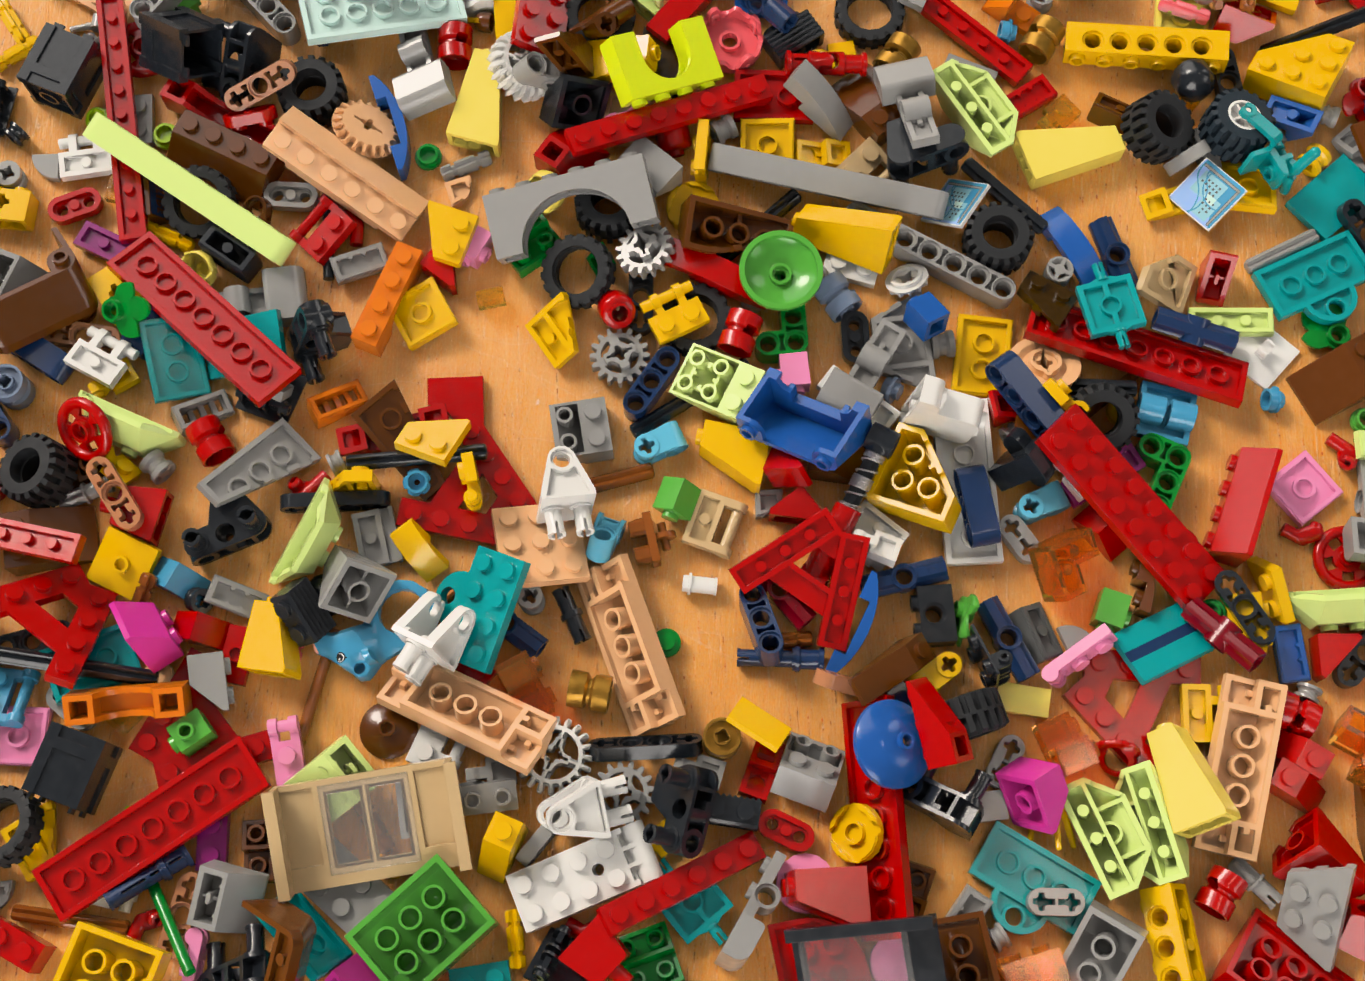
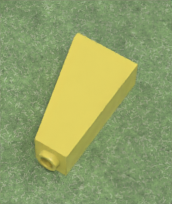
(478, 109)
(1065, 152)
(1188, 784)

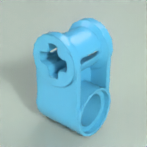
(663, 441)
(1045, 502)
(605, 538)

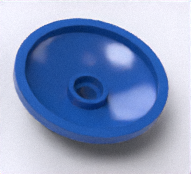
(881, 748)

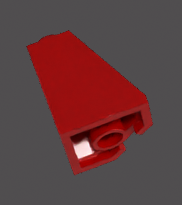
(1316, 844)

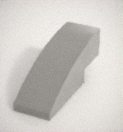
(819, 100)

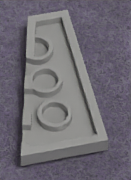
(261, 462)

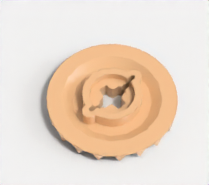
(349, 124)
(1059, 363)

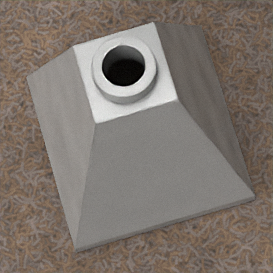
(354, 584)

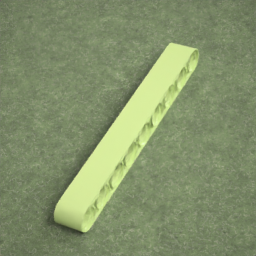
(189, 189)

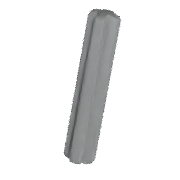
(1281, 251)

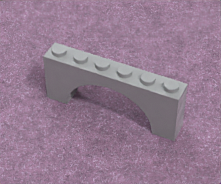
(516, 209)

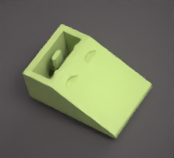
(715, 382)
(336, 760)

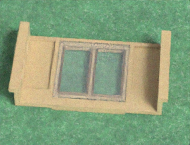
(365, 826)

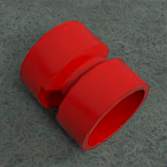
(455, 44)
(741, 328)
(211, 442)
(1308, 718)
(1220, 893)

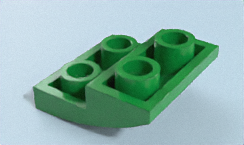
(539, 241)
(652, 954)

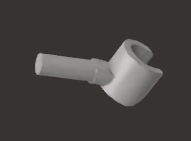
(93, 25)

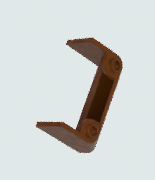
(46, 301)
(292, 939)

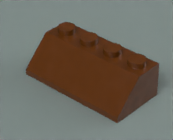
(240, 159)

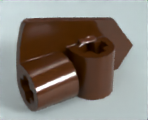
(605, 19)

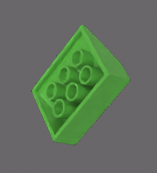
(422, 926)

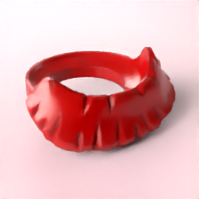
(1128, 748)

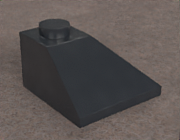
(574, 101)

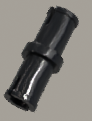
(571, 615)

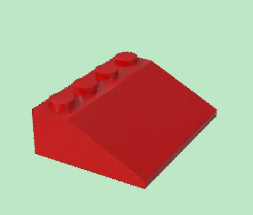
(1268, 954)

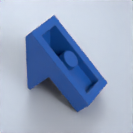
(1295, 118)

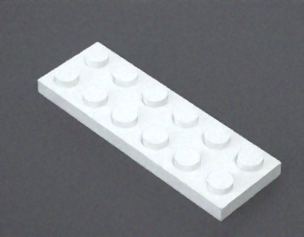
(958, 455)

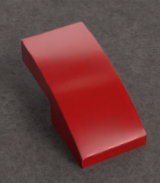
(760, 772)

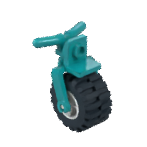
(1239, 128)

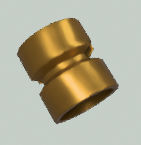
(1041, 39)
(898, 48)
(589, 691)
(721, 739)

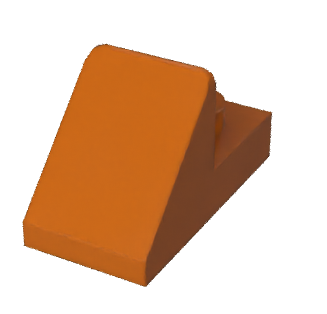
(1017, 10)

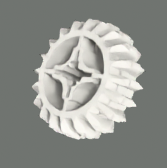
(502, 65)
(548, 770)

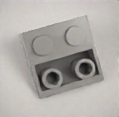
(16, 271)
(583, 429)
(808, 772)
(220, 894)

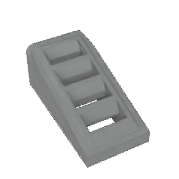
(198, 403)

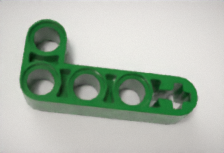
(781, 338)
(1162, 465)

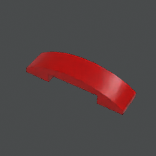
(354, 440)

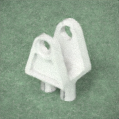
(566, 496)
(428, 643)
(584, 808)

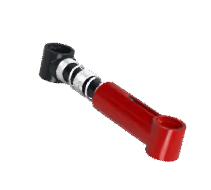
(878, 445)

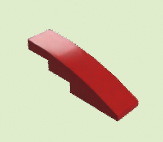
(672, 13)
(711, 270)

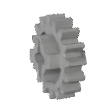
(645, 250)
(628, 351)
(636, 795)

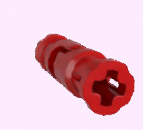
(823, 62)

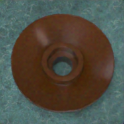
(391, 744)

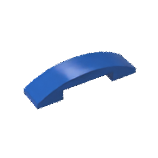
(401, 151)
(1071, 244)
(869, 593)

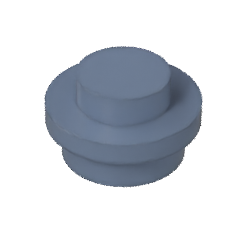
(892, 389)

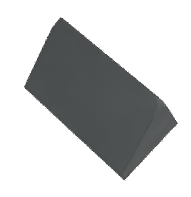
(1036, 632)

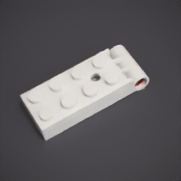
(569, 879)

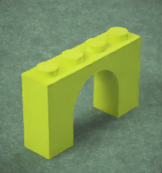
(638, 84)

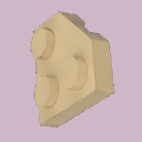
(1167, 282)

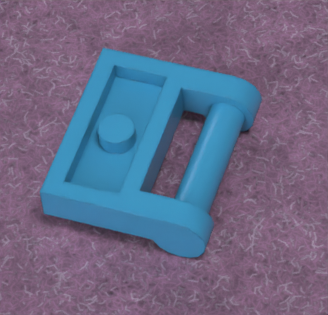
(8, 683)

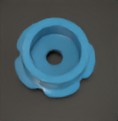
(1007, 31)
(1272, 399)
(416, 474)

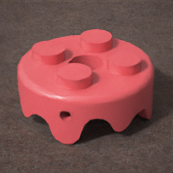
(743, 29)

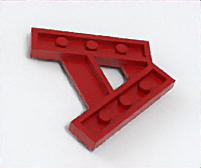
(443, 512)
(834, 603)
(73, 644)
(1089, 701)
(153, 744)

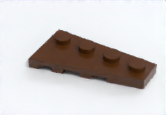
(383, 421)

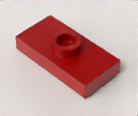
(1032, 96)
(232, 649)

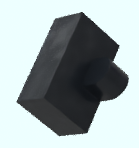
(1021, 462)

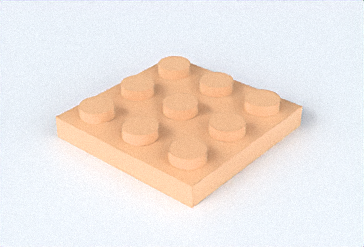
(550, 560)

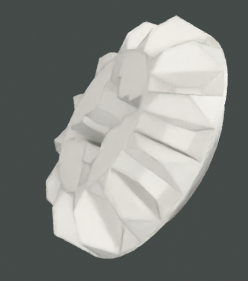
(900, 281)

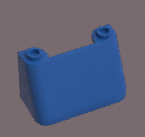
(801, 424)

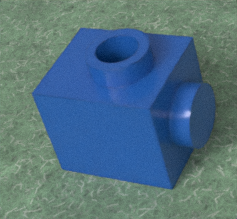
(926, 316)

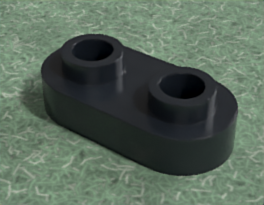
(852, 339)

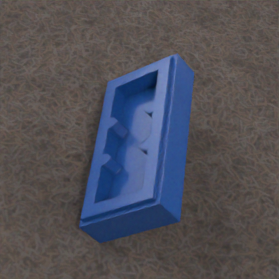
(1290, 654)

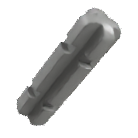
(466, 165)

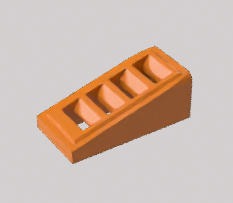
(331, 416)

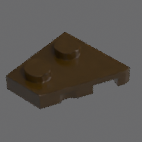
(1047, 299)

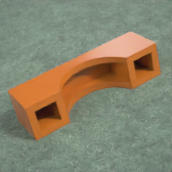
(378, 315)
(107, 703)

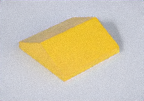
(759, 724)

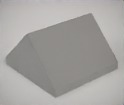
(663, 169)

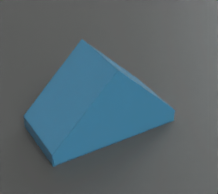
(178, 578)

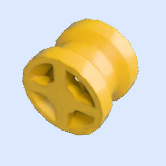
(1315, 167)

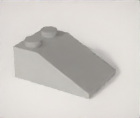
(1103, 945)

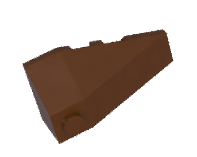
(723, 227)

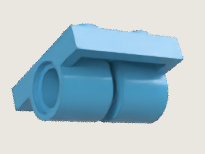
(1166, 412)

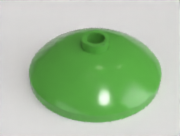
(785, 255)

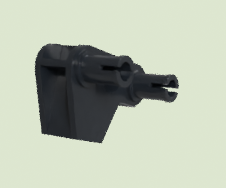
(255, 52)
(903, 159)
(317, 333)
(234, 518)
(686, 801)
(948, 807)
(251, 964)

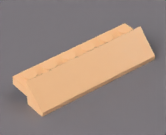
(344, 175)
(631, 647)
(473, 715)
(1243, 760)

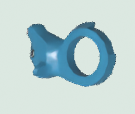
(366, 646)

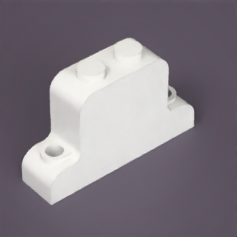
(943, 411)

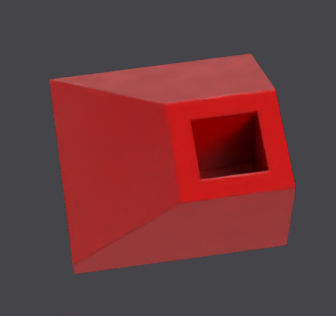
(556, 155)

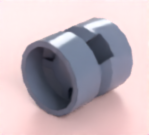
(837, 296)
(15, 388)

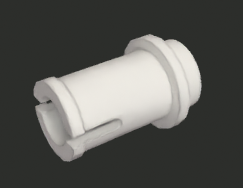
(699, 584)

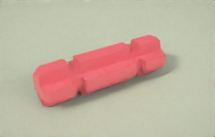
(1185, 10)

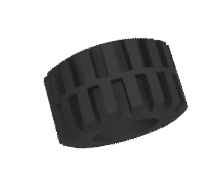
(314, 73)
(1157, 127)
(1001, 219)
(598, 224)
(1123, 402)
(37, 471)
(980, 711)

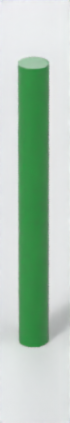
(171, 930)

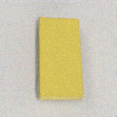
(1025, 700)

